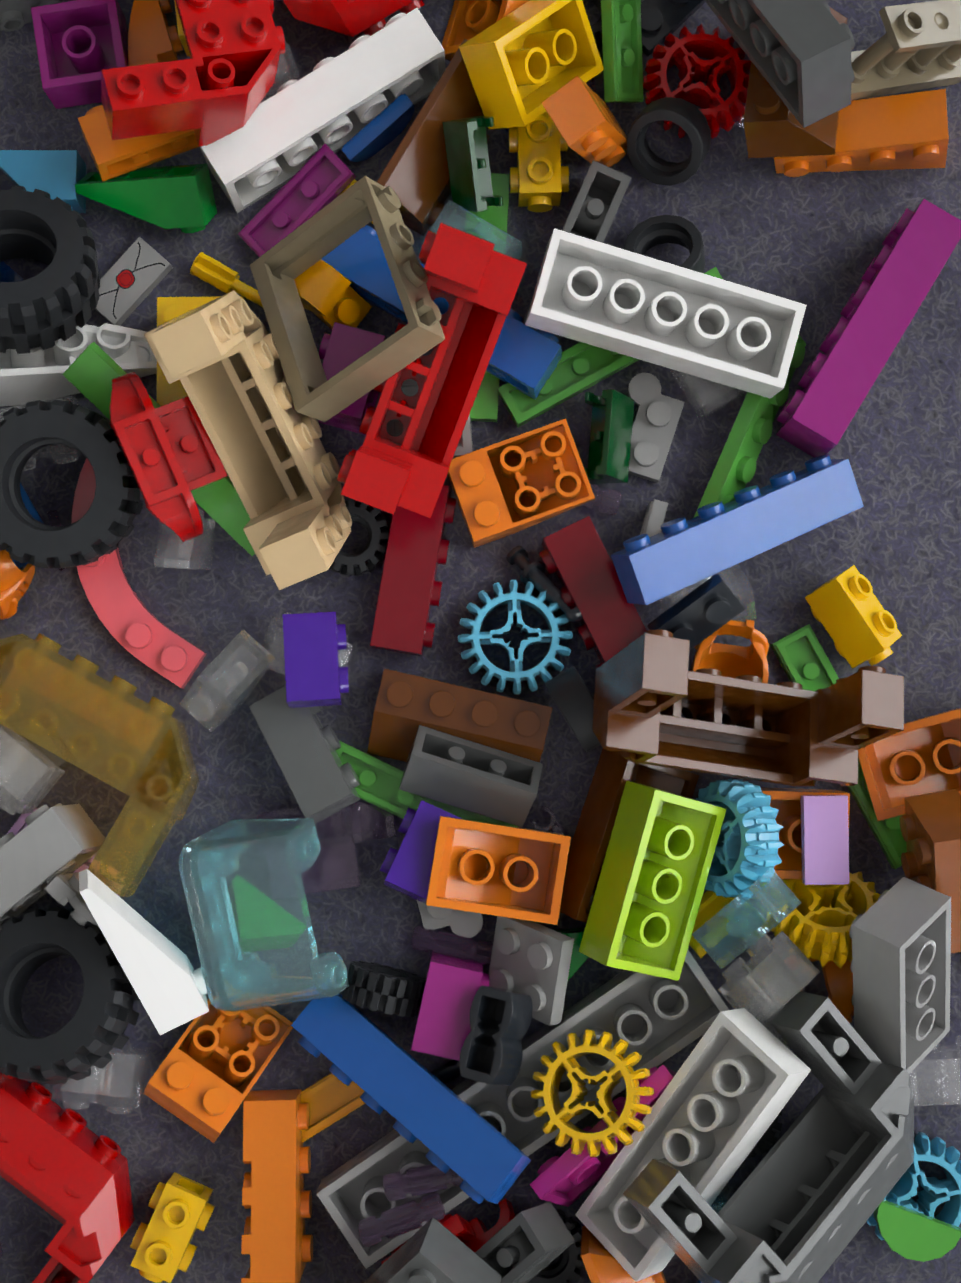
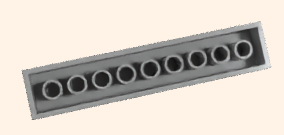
(645, 1010)

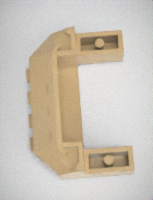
(262, 441)

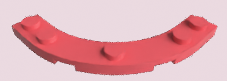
(124, 612)

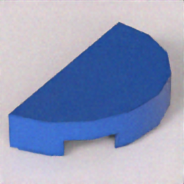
(380, 130)

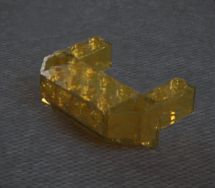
(108, 736)

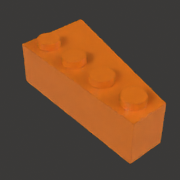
(883, 135)
(275, 1186)

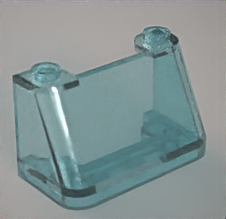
(255, 914)

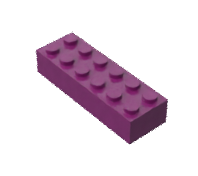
(869, 328)

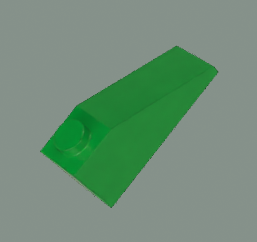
(160, 195)

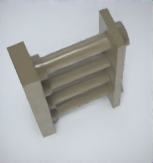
(915, 52)

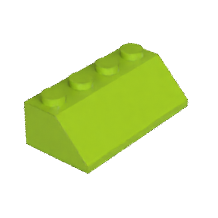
(652, 881)

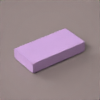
(825, 839)

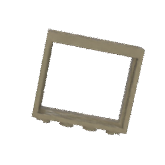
(287, 320)

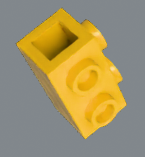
(539, 172)
(854, 618)
(165, 1242)

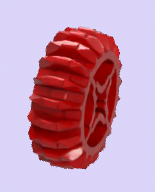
(684, 54)

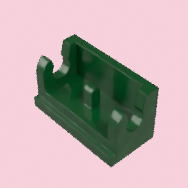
(470, 163)
(609, 437)

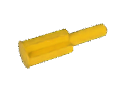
(222, 277)

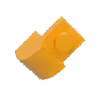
(330, 296)

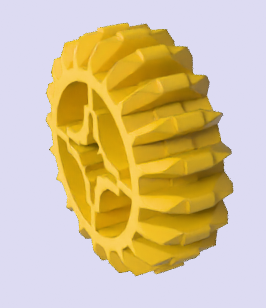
(825, 916)
(561, 1116)

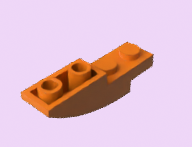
(150, 35)

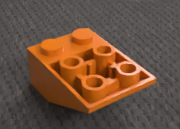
(519, 482)
(217, 1065)

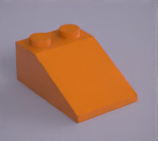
(913, 762)
(498, 870)

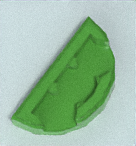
(913, 1233)

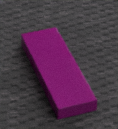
(298, 200)

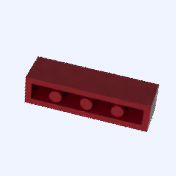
(409, 578)
(593, 588)

